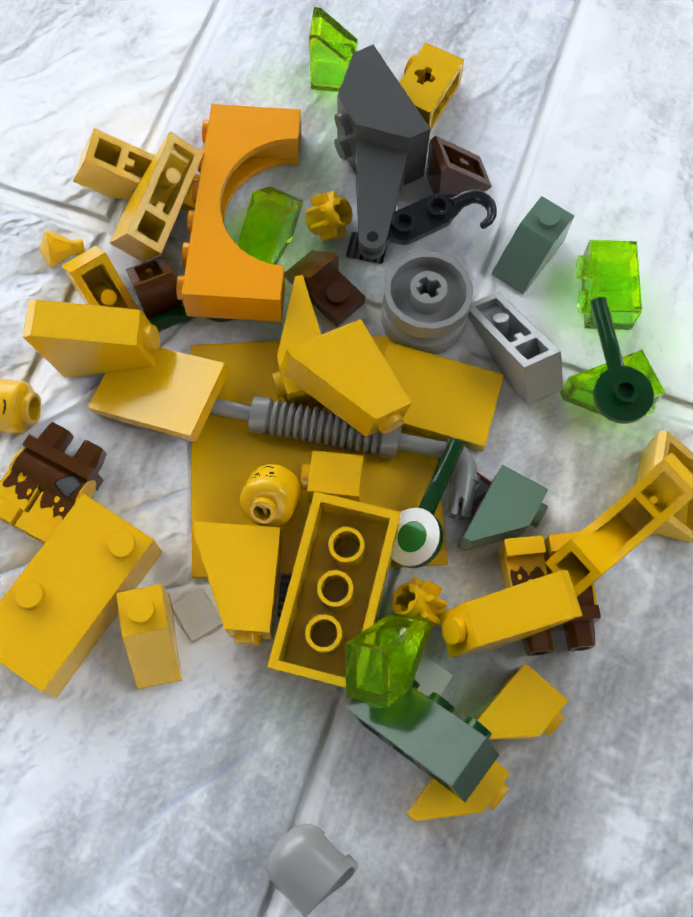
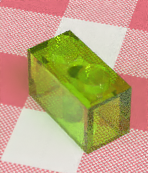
(611, 272)

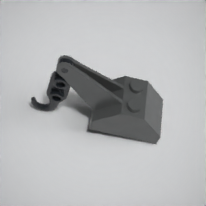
(387, 149)

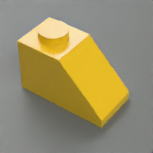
(98, 280)
(149, 635)
(523, 708)
(439, 802)

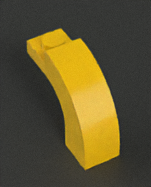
(625, 524)

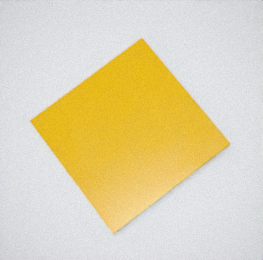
(230, 454)

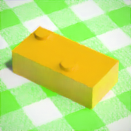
(333, 586)
(69, 594)

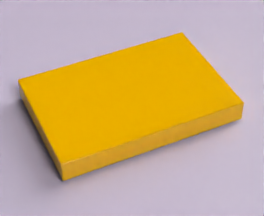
(445, 395)
(165, 398)

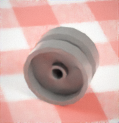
(426, 302)

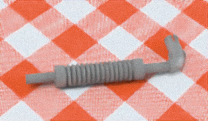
(327, 427)

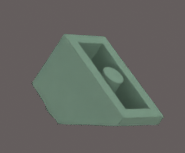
(533, 244)
(505, 510)

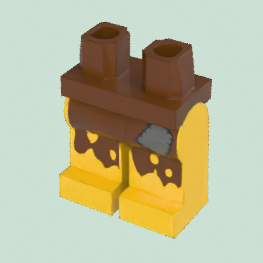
(47, 482)
(525, 560)

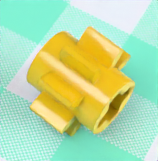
(328, 216)
(419, 600)

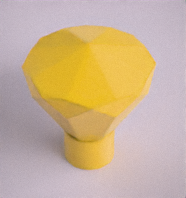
(58, 248)

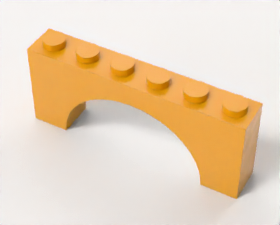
(218, 274)

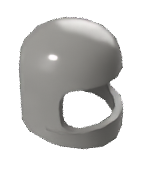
(308, 867)

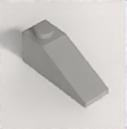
(518, 347)

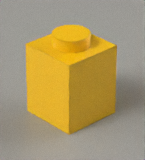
(333, 475)

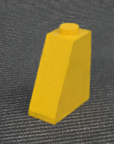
(90, 337)
(349, 378)
(243, 576)

